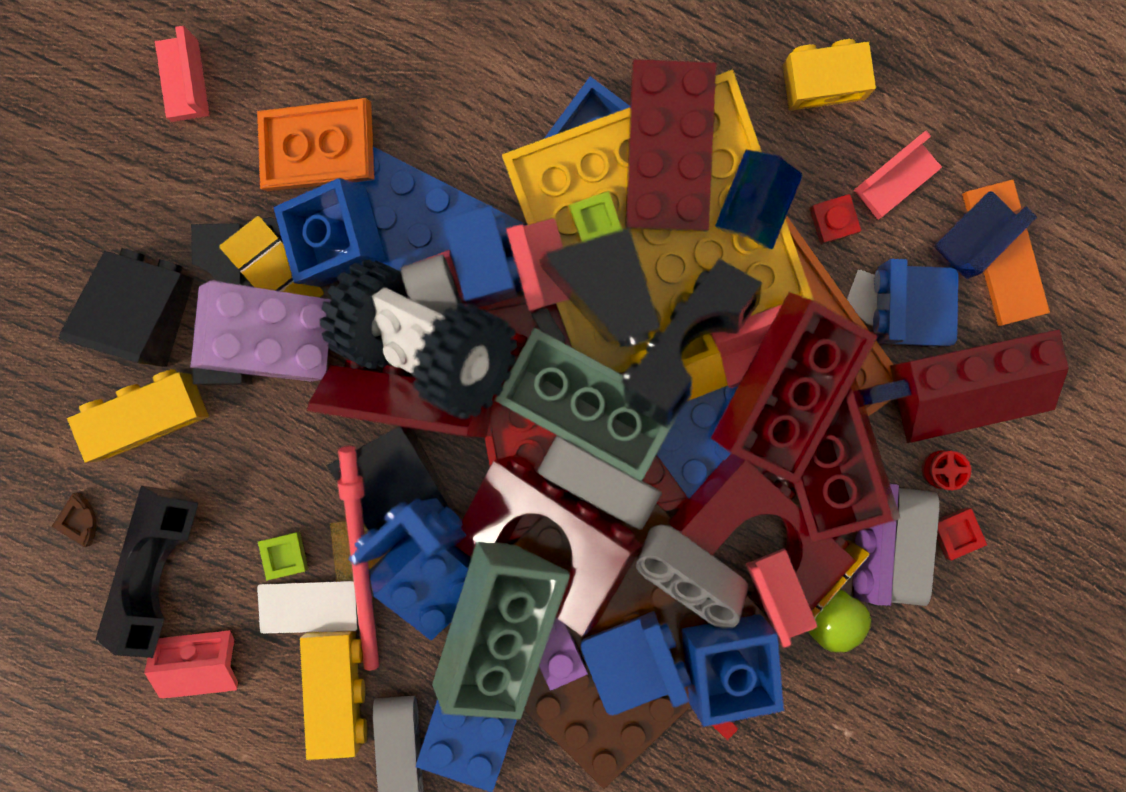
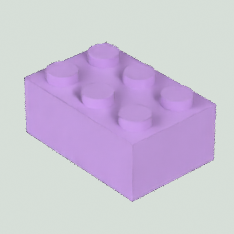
(259, 332)

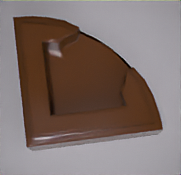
(77, 520)

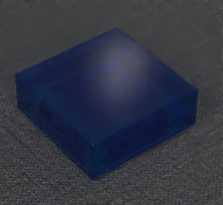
(885, 392)

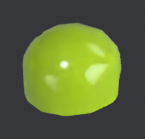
(842, 623)

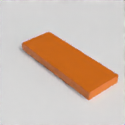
(1014, 274)

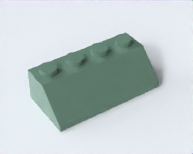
(581, 404)
(498, 632)

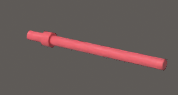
(351, 491)

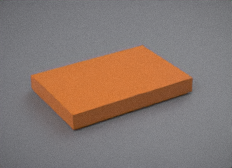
(315, 144)

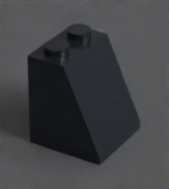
(606, 286)
(130, 308)
(394, 472)

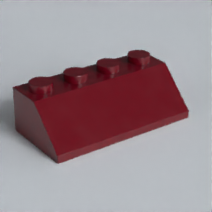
(981, 385)
(793, 387)
(387, 399)
(846, 478)

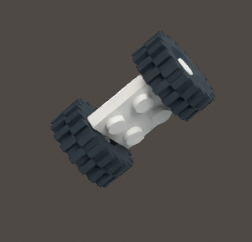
(454, 355)

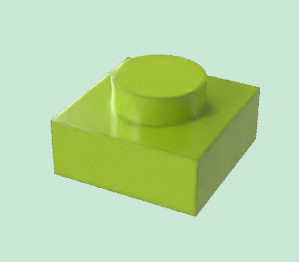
(595, 216)
(283, 556)

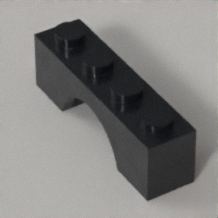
(209, 256)
(719, 303)
(133, 610)

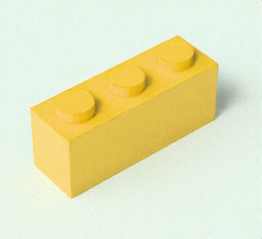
(137, 416)
(332, 694)

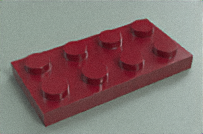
(670, 145)

